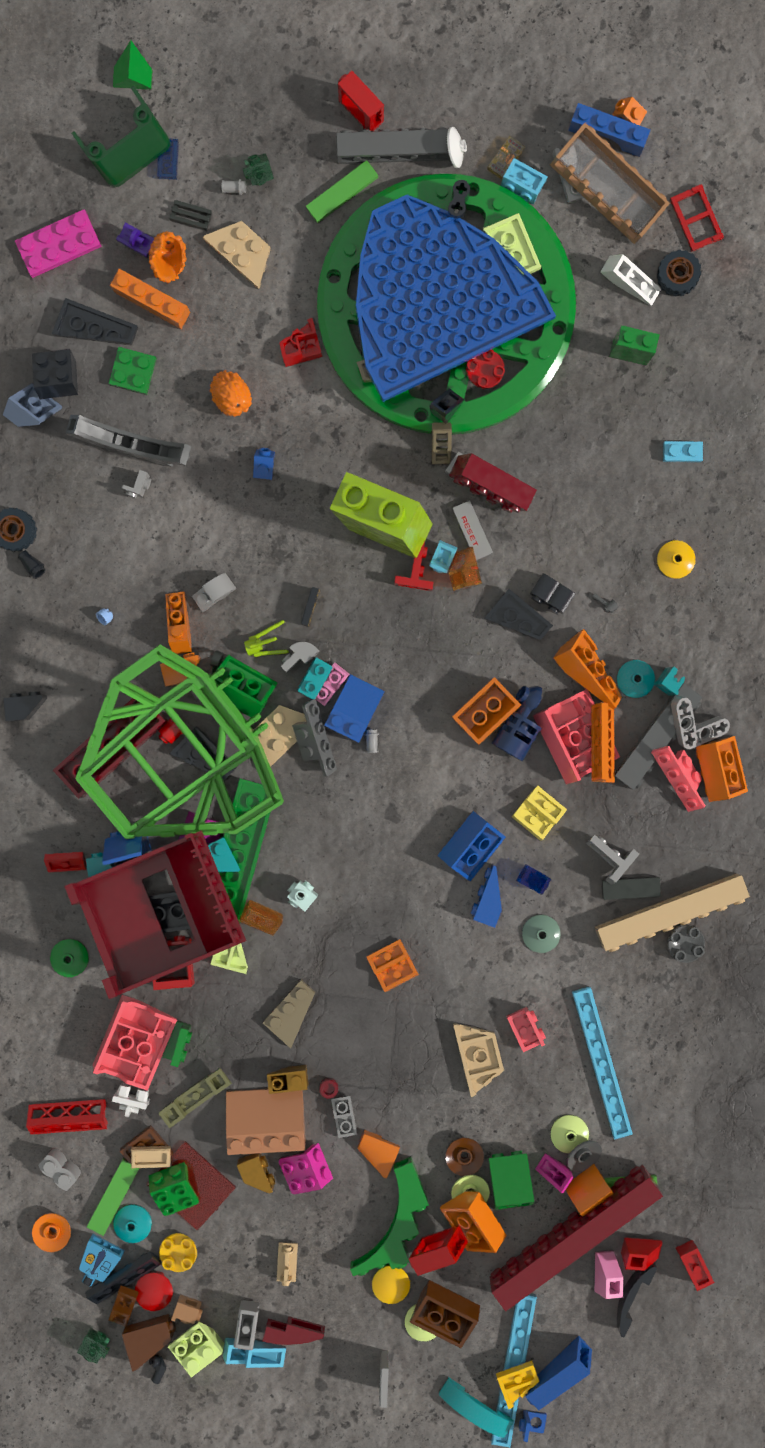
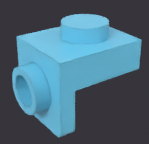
(443, 557)

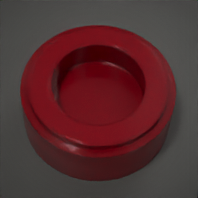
(328, 1088)

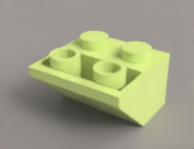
(197, 1348)

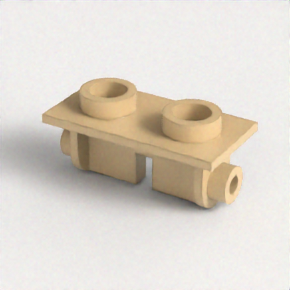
(287, 1263)

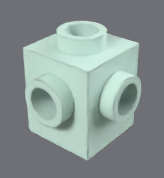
(298, 901)

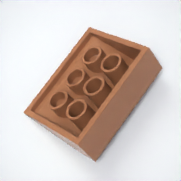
(264, 1122)

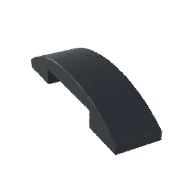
(629, 1293)

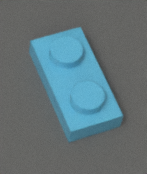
(682, 451)

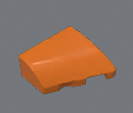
(378, 1152)

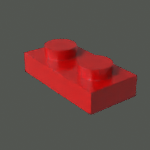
(65, 862)

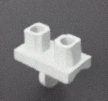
(131, 1102)

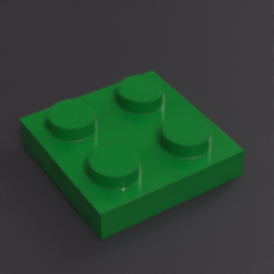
(132, 370)

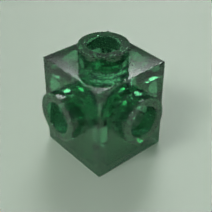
(258, 169)
(94, 1346)

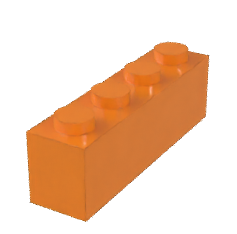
(150, 298)

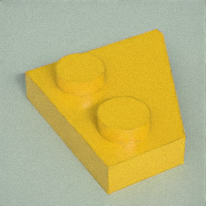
(517, 1381)

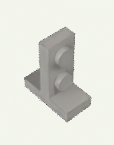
(613, 857)

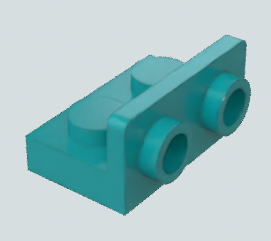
(314, 678)

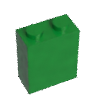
(634, 345)

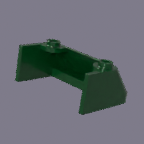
(132, 151)

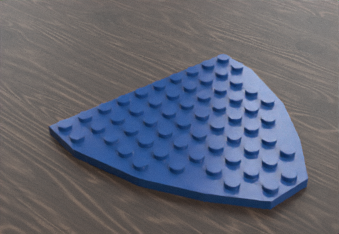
(436, 295)

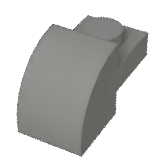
(213, 591)
(302, 651)

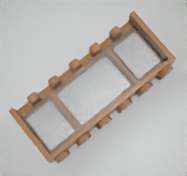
(609, 183)

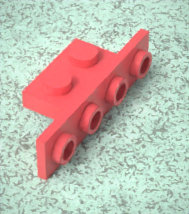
(681, 775)

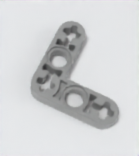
(691, 730)

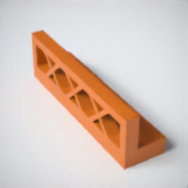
(602, 743)

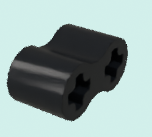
(459, 200)

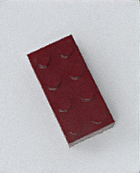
(492, 483)

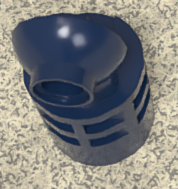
(519, 724)

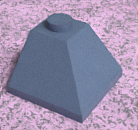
(27, 409)

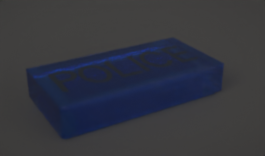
(168, 162)

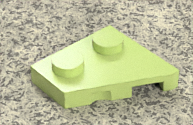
(231, 959)

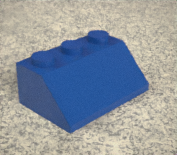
(471, 846)

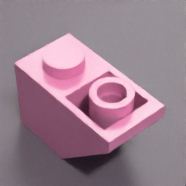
(608, 1275)

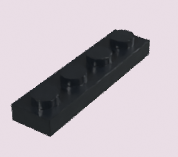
(124, 1277)

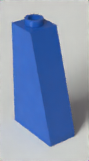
(561, 1373)

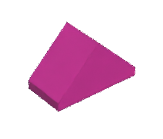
(555, 1172)

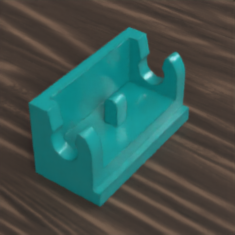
(668, 683)

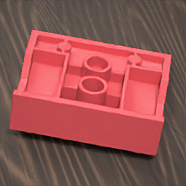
(568, 735)
(134, 1042)

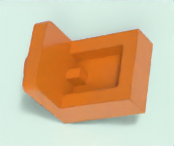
(629, 110)

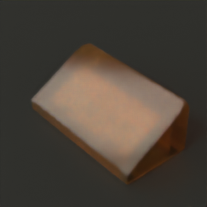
(261, 917)

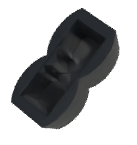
(552, 594)

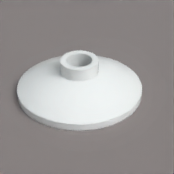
(456, 147)

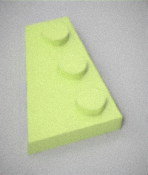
(514, 239)

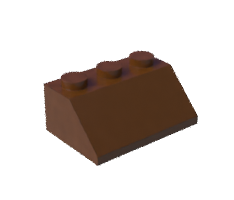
(445, 1314)

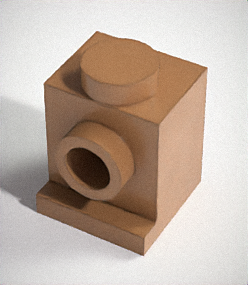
(187, 1310)

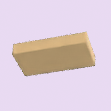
(150, 1157)

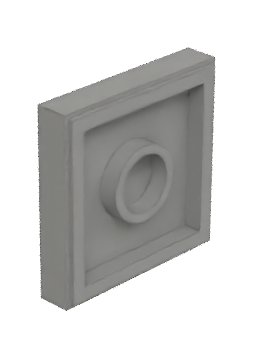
(383, 1385)

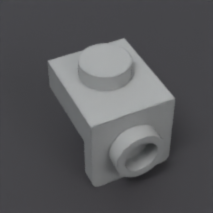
(142, 482)

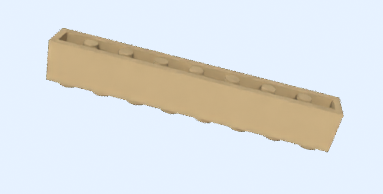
(672, 912)

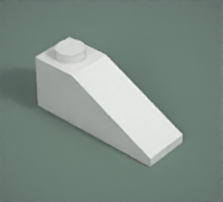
(630, 278)

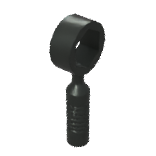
(215, 661)

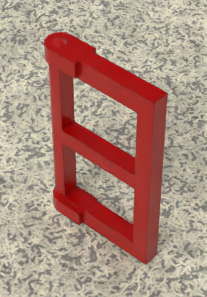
(708, 213)

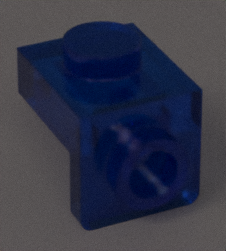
(533, 879)

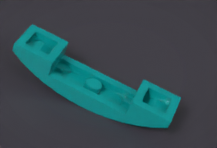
(474, 1410)

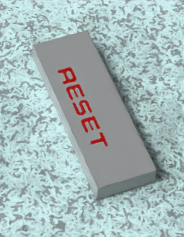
(472, 529)

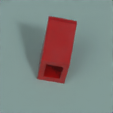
(640, 1253)

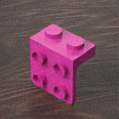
(306, 1170)

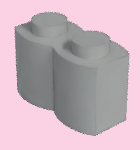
(57, 1167)

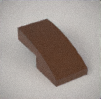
(123, 1306)

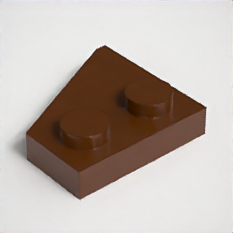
(146, 1138)

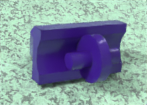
(135, 239)

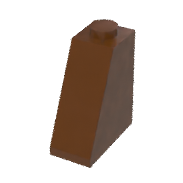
(147, 1338)

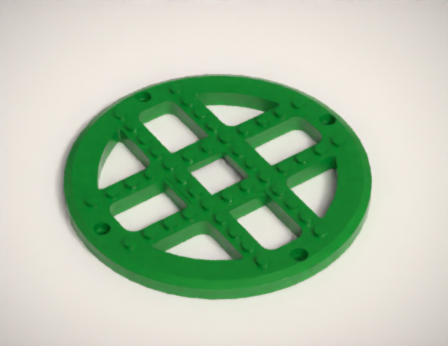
(540, 356)

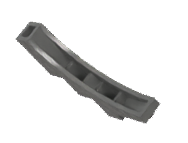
(131, 444)

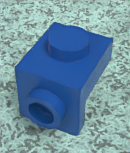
(263, 463)

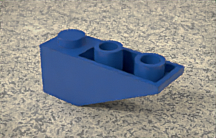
(489, 903)

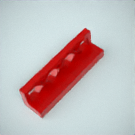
(67, 1123)

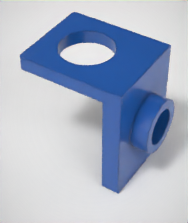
(525, 1425)

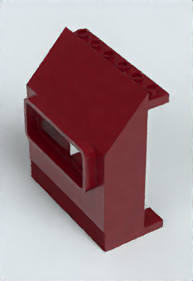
(127, 924)

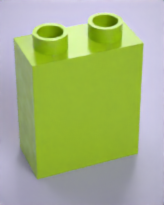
(381, 515)

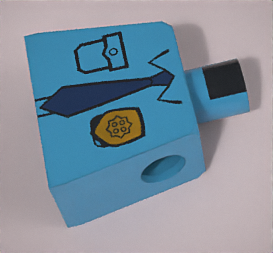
(99, 1259)

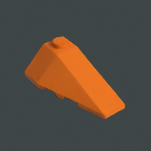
(582, 664)

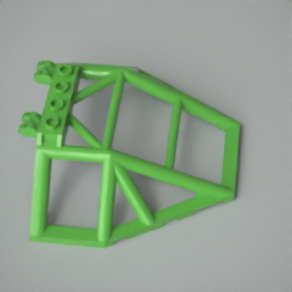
(231, 723)

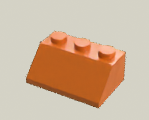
(486, 711)
(721, 769)
(476, 1221)

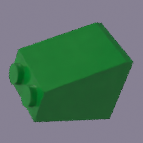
(511, 1180)

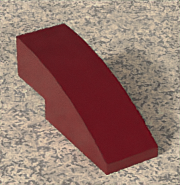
(293, 1332)

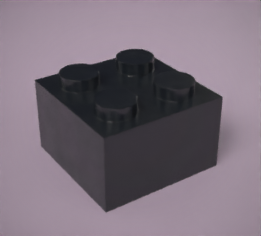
(54, 374)

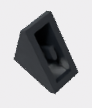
(446, 405)

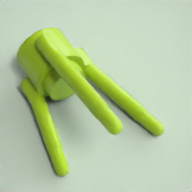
(254, 644)

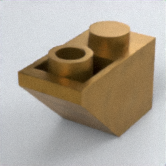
(288, 1079)
(255, 1173)

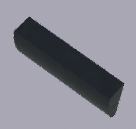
(169, 912)

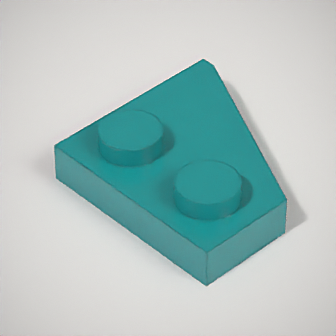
(223, 856)

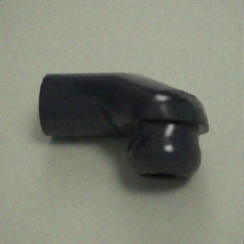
(159, 1366)

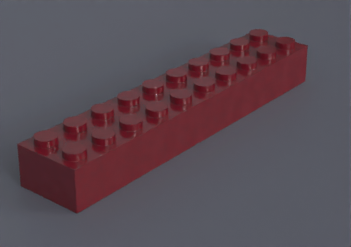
(573, 1238)

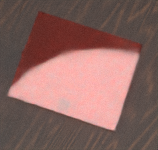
(205, 1180)

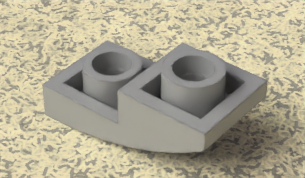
(344, 1116)

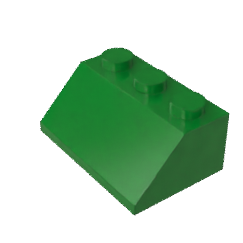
(249, 688)

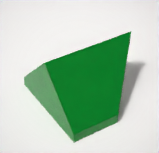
(132, 70)

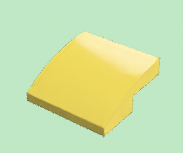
(539, 813)

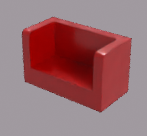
(694, 1265)

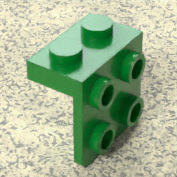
(176, 1045)
(172, 1189)

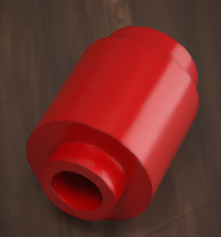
(169, 732)

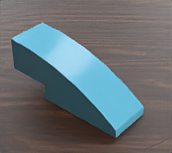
(261, 1356)

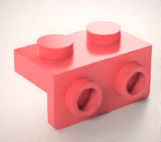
(525, 1029)

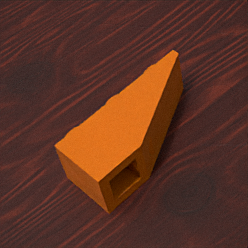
(178, 623)

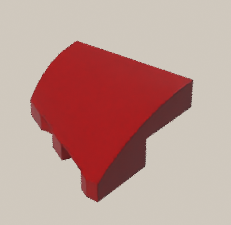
(301, 345)

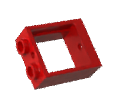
(360, 101)
(176, 982)
(438, 1250)

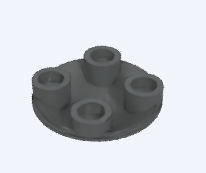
(686, 943)

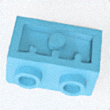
(523, 181)

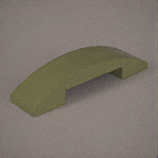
(194, 1097)

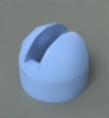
(104, 616)

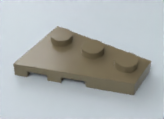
(290, 1013)

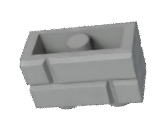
(246, 1325)

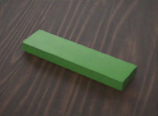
(342, 191)
(112, 1197)

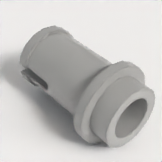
(234, 186)
(371, 741)

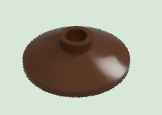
(464, 1165)

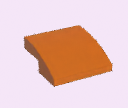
(392, 965)
(588, 1190)

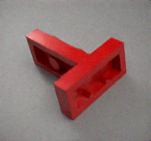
(417, 571)

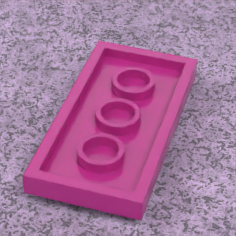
(58, 243)

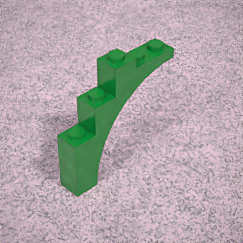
(391, 1247)

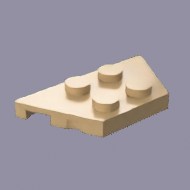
(242, 250)
(280, 734)
(479, 1056)

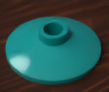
(626, 680)
(134, 1215)

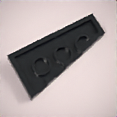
(91, 324)

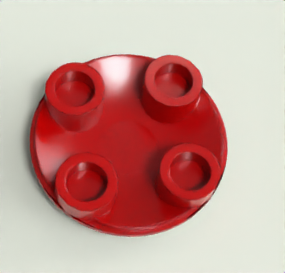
(485, 369)
(154, 1291)

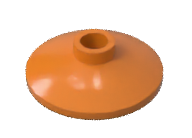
(45, 1238)

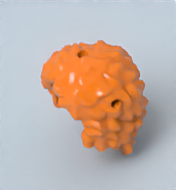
(167, 258)
(228, 391)

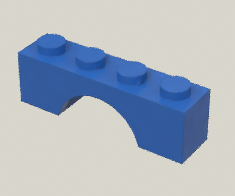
(626, 134)

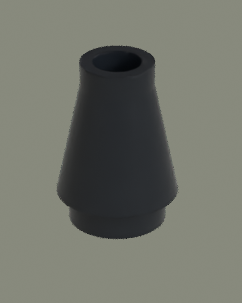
(32, 565)

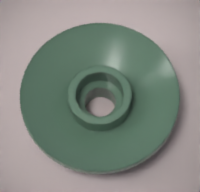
(539, 924)

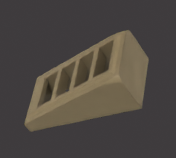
(441, 431)

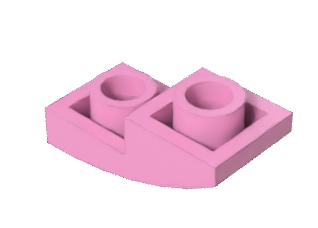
(332, 684)

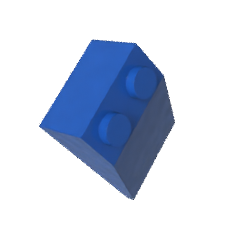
(354, 708)
(118, 848)

